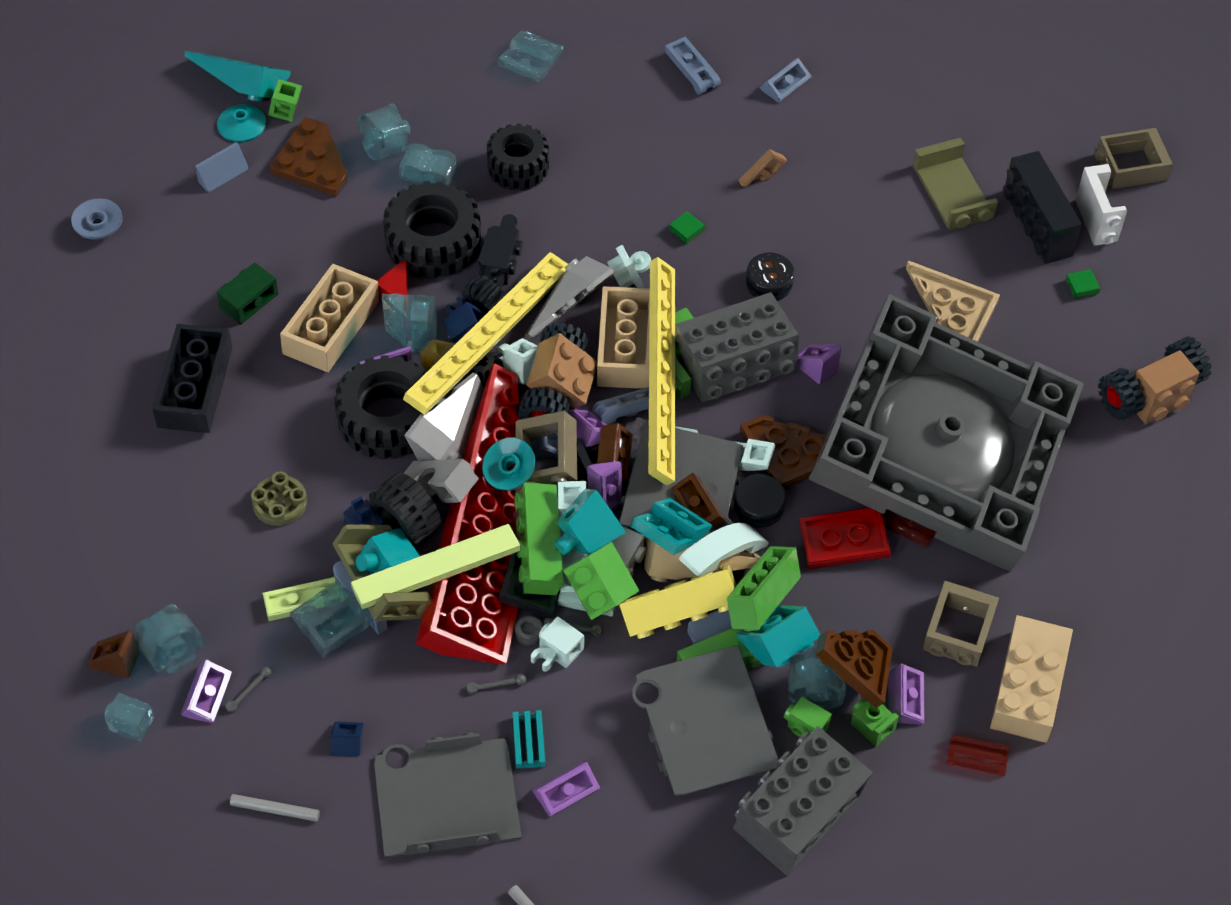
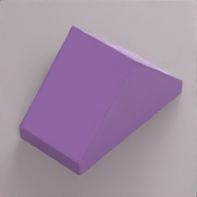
(819, 361)

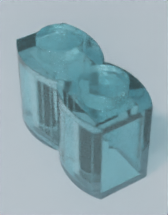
(425, 164)

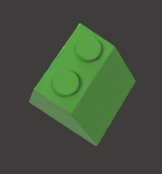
(601, 580)

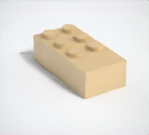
(330, 317)
(624, 338)
(1031, 679)

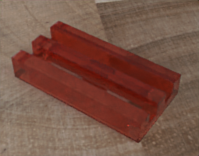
(907, 529)
(978, 750)

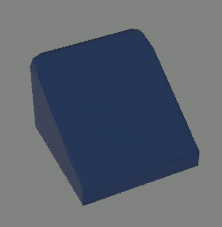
(346, 739)

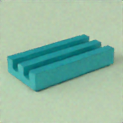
(527, 718)

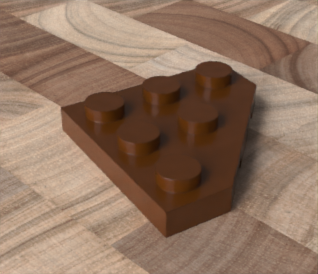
(311, 159)
(794, 447)
(858, 660)

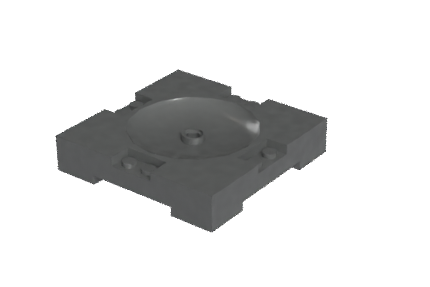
(947, 434)

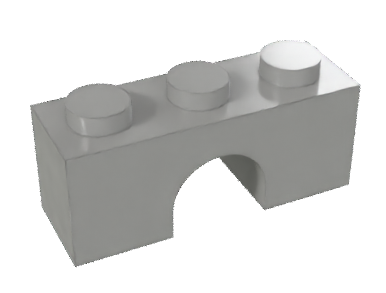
(447, 478)

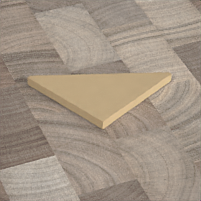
(955, 302)

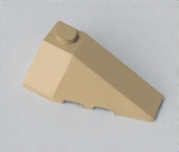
(664, 565)

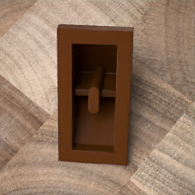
(115, 654)

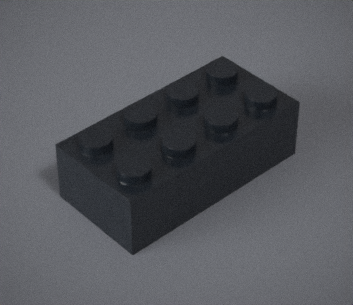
(1042, 207)
(192, 378)

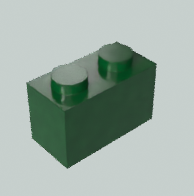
(247, 293)

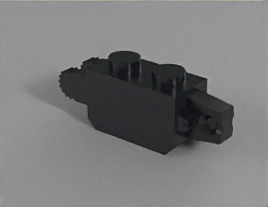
(500, 251)

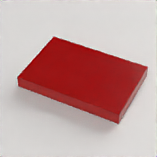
(844, 538)

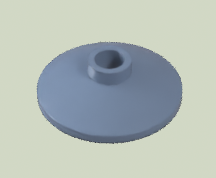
(96, 218)

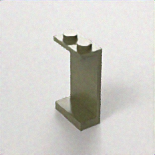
(952, 184)
(390, 605)

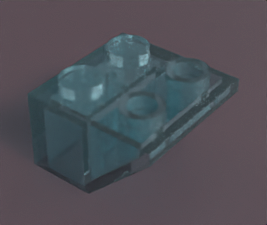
(410, 319)
(331, 618)

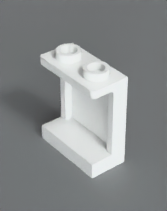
(1101, 219)

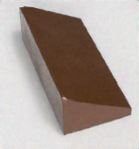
(615, 446)
(695, 497)

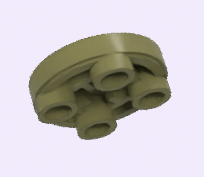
(279, 499)

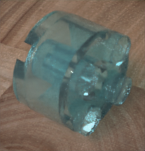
(384, 132)
(168, 639)
(814, 682)

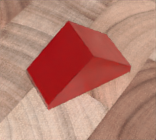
(394, 281)

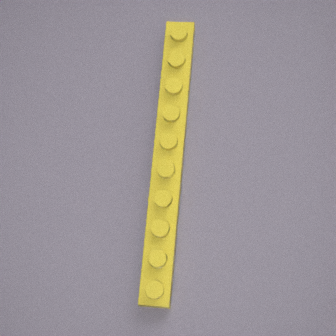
(485, 334)
(662, 372)

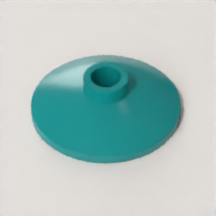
(241, 123)
(501, 456)

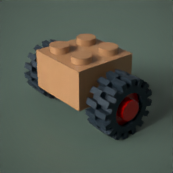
(559, 372)
(1159, 386)

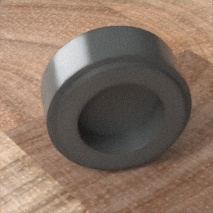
(528, 630)

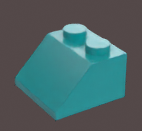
(781, 636)

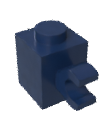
(461, 319)
(361, 513)

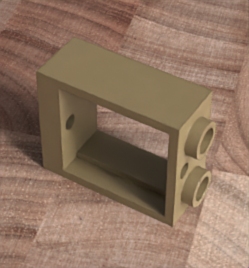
(1146, 140)
(547, 425)
(967, 601)

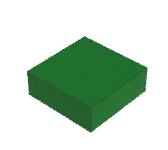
(686, 227)
(1082, 283)

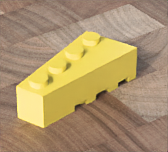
(678, 602)

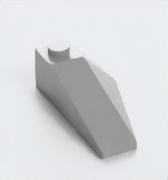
(574, 286)
(446, 429)

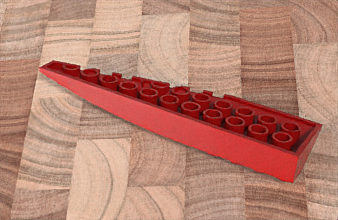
(465, 610)

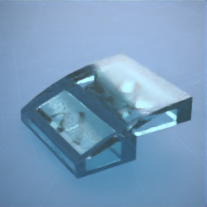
(530, 55)

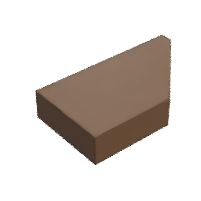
(764, 168)

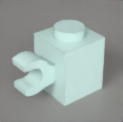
(518, 358)
(558, 643)

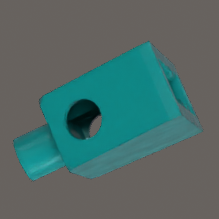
(587, 524)
(385, 552)

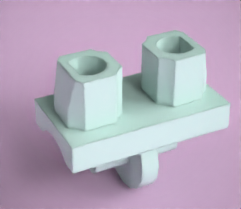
(627, 268)

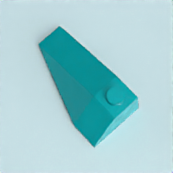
(241, 76)

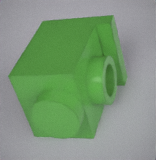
(285, 100)
(806, 717)
(874, 727)

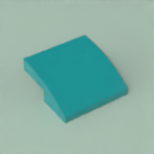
(671, 526)

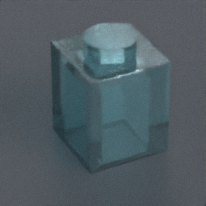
(128, 717)

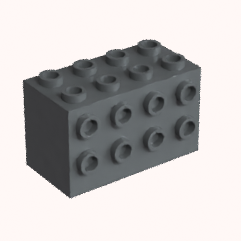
(736, 347)
(801, 799)

